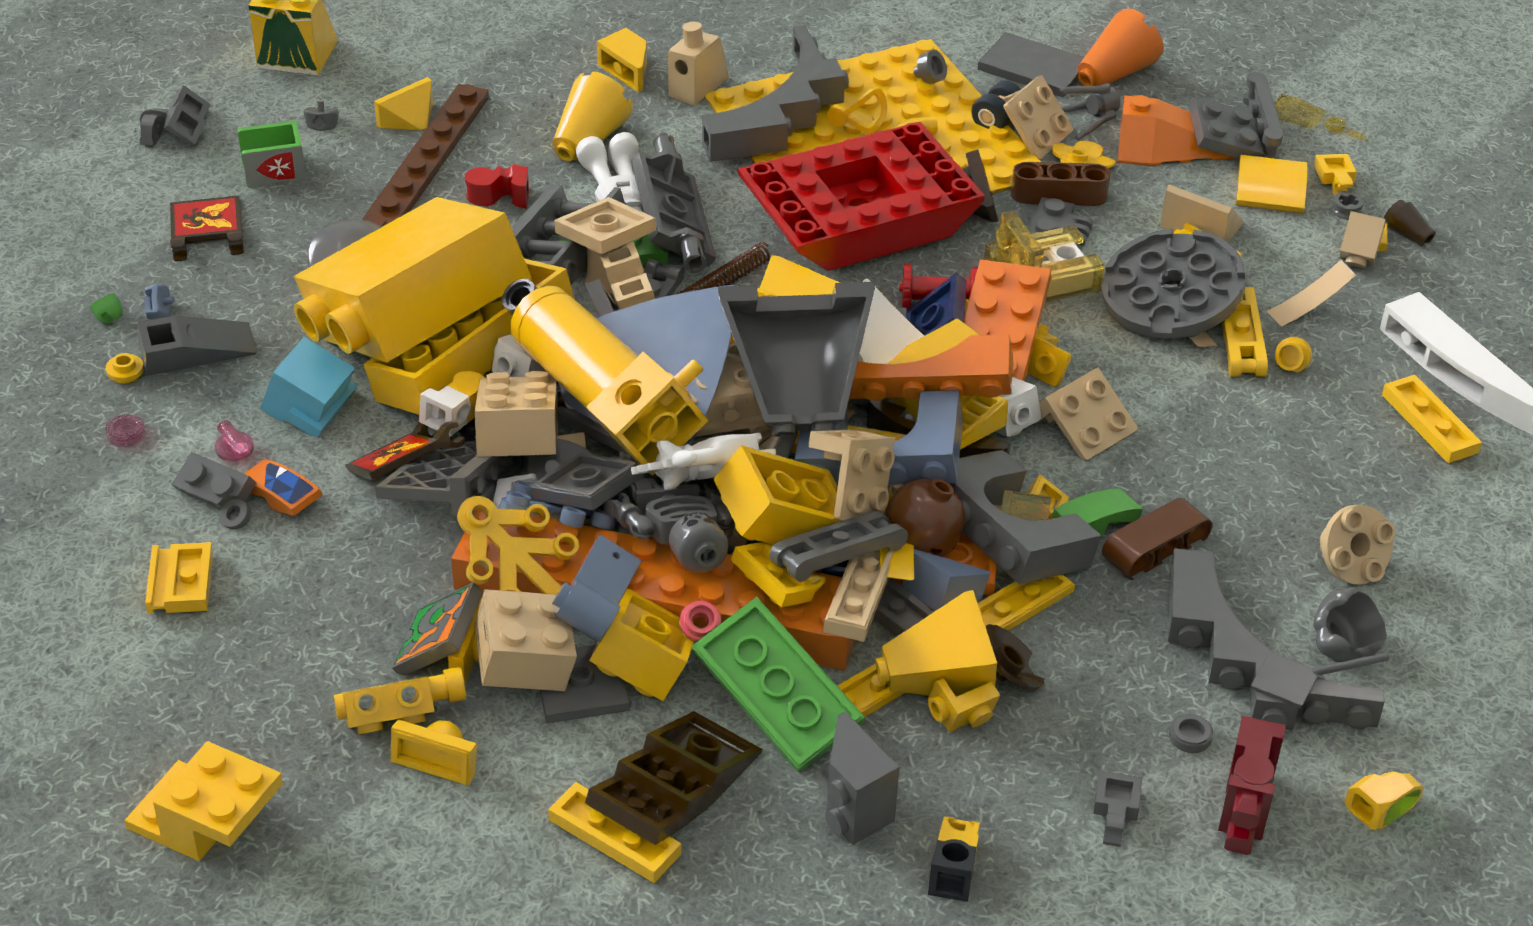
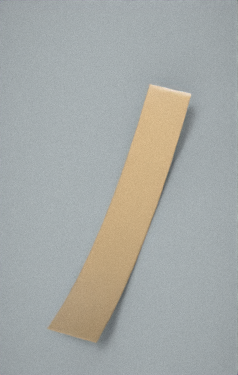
(1302, 302)

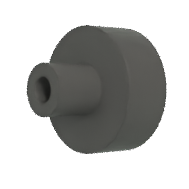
(931, 67)

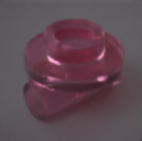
(232, 444)

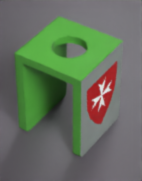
(271, 153)

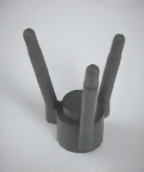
(1102, 101)

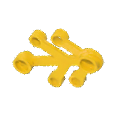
(512, 550)

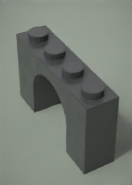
(1019, 546)

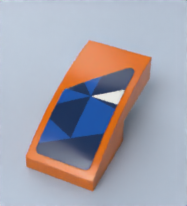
(282, 487)

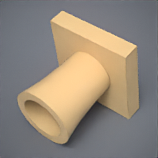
(602, 229)

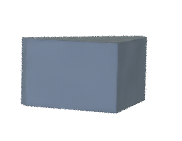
(942, 580)

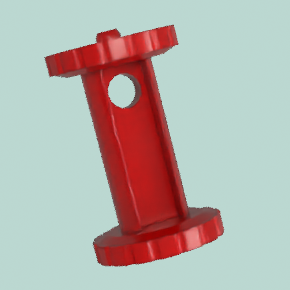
(919, 286)

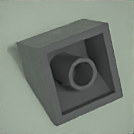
(860, 783)

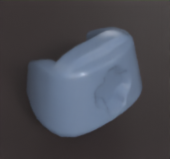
(158, 301)

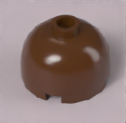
(929, 514)

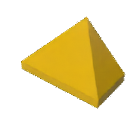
(406, 107)

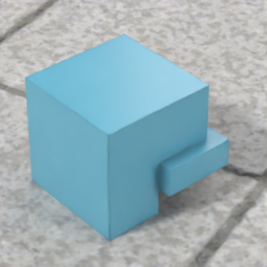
(309, 388)

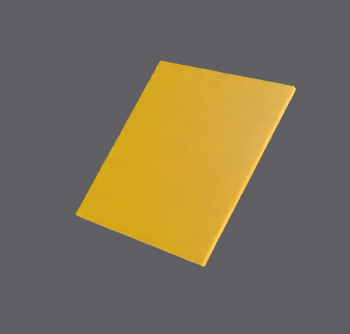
(906, 99)

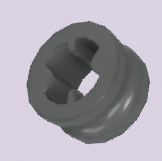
(1344, 198)

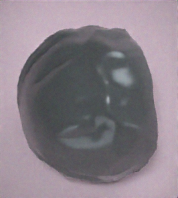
(1348, 625)

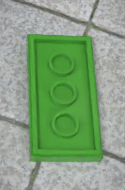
(776, 683)

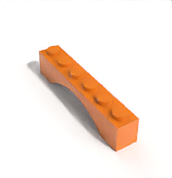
(973, 367)

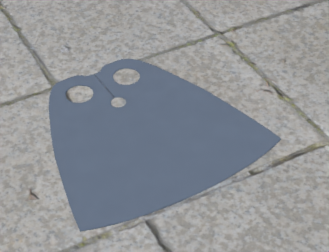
(673, 334)

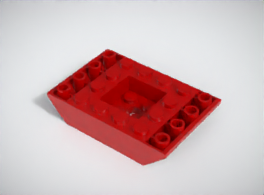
(865, 195)

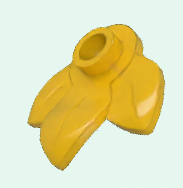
(1082, 152)

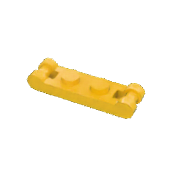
(1245, 338)

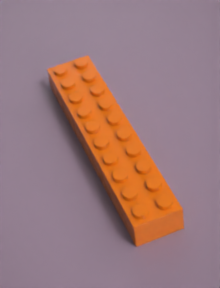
(669, 584)

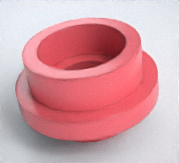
(699, 609)

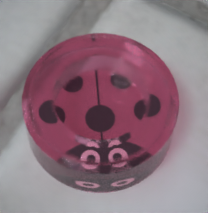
(125, 430)

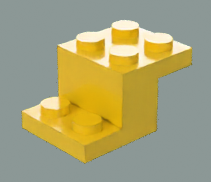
(204, 801)

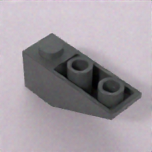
(191, 341)

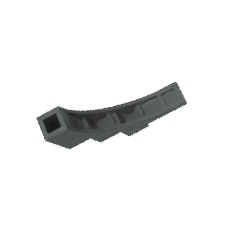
(769, 121)
(1204, 618)

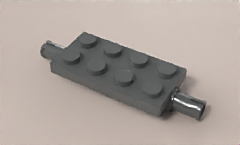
(675, 203)

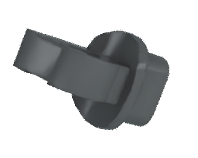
(152, 125)

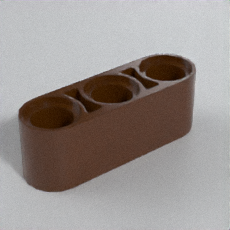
(1071, 182)
(1154, 536)

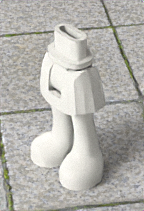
(621, 150)

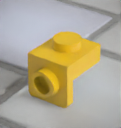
(971, 707)

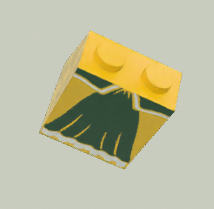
(291, 35)

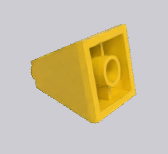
(943, 645)

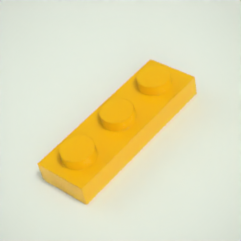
(1431, 419)
(612, 838)

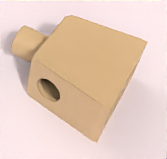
(695, 65)

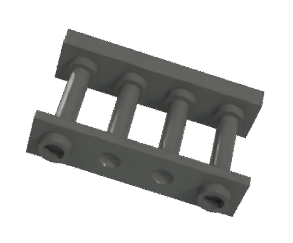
(538, 226)

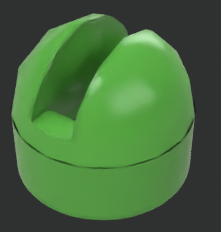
(107, 308)

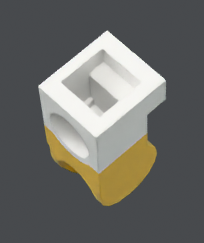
(452, 403)

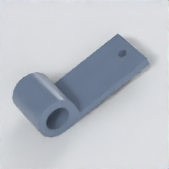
(597, 588)

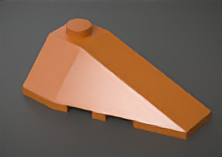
(1158, 133)

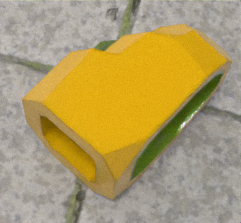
(1383, 798)

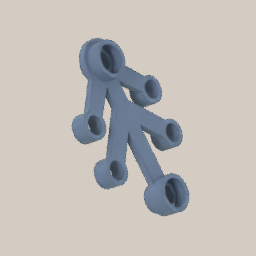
(572, 516)

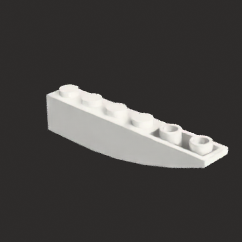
(1458, 359)

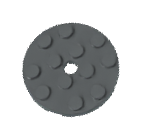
(1208, 275)

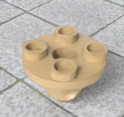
(1357, 544)

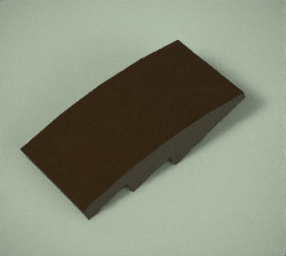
(672, 777)

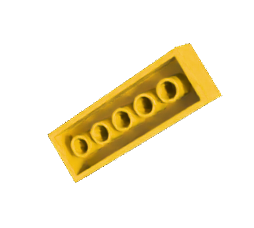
(458, 348)

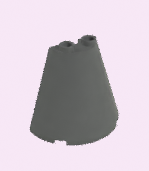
(799, 351)

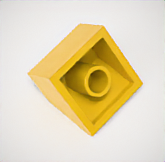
(643, 646)

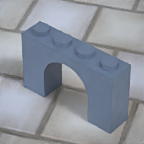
(924, 453)

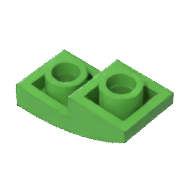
(1102, 508)

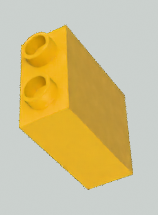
(410, 279)

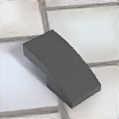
(186, 115)

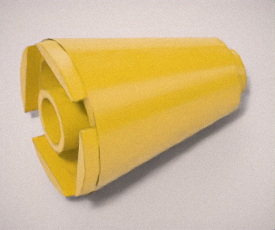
(592, 109)

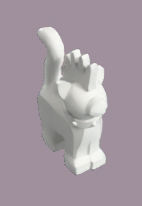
(698, 461)

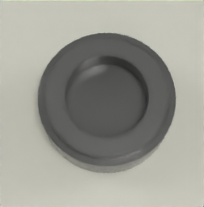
(1191, 733)

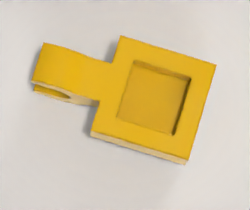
(1335, 170)

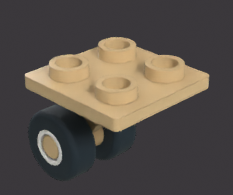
(1030, 109)

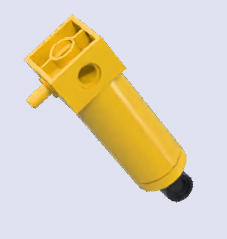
(620, 389)

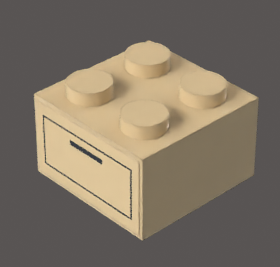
(523, 641)

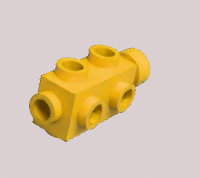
(389, 703)

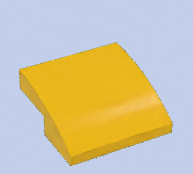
(1271, 183)

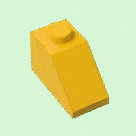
(624, 57)

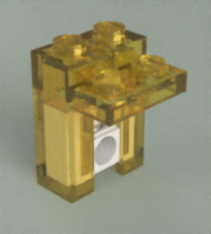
(1053, 249)

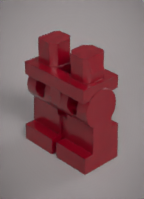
(1250, 783)

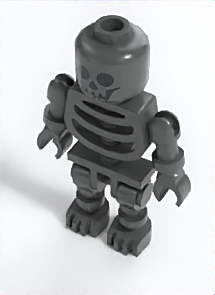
(676, 518)

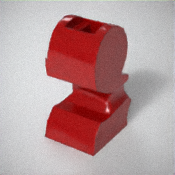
(489, 185)

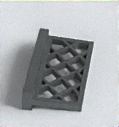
(449, 476)

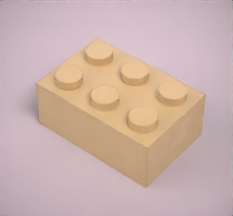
(516, 415)

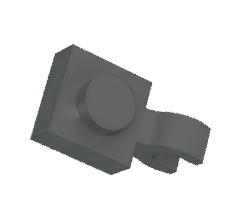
(1118, 800)

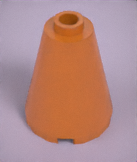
(1121, 50)

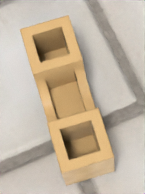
(626, 276)

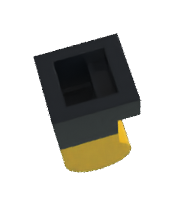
(954, 859)

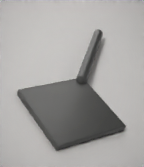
(1293, 681)

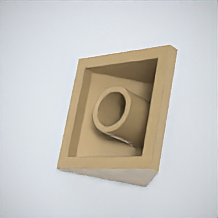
(1200, 212)

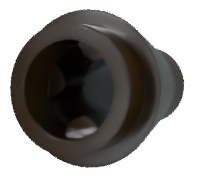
(1408, 222)

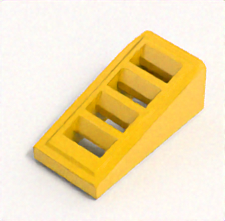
(982, 417)

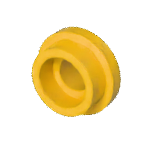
(124, 368)

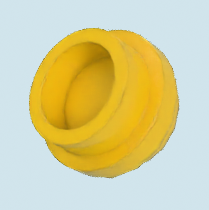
(1293, 354)

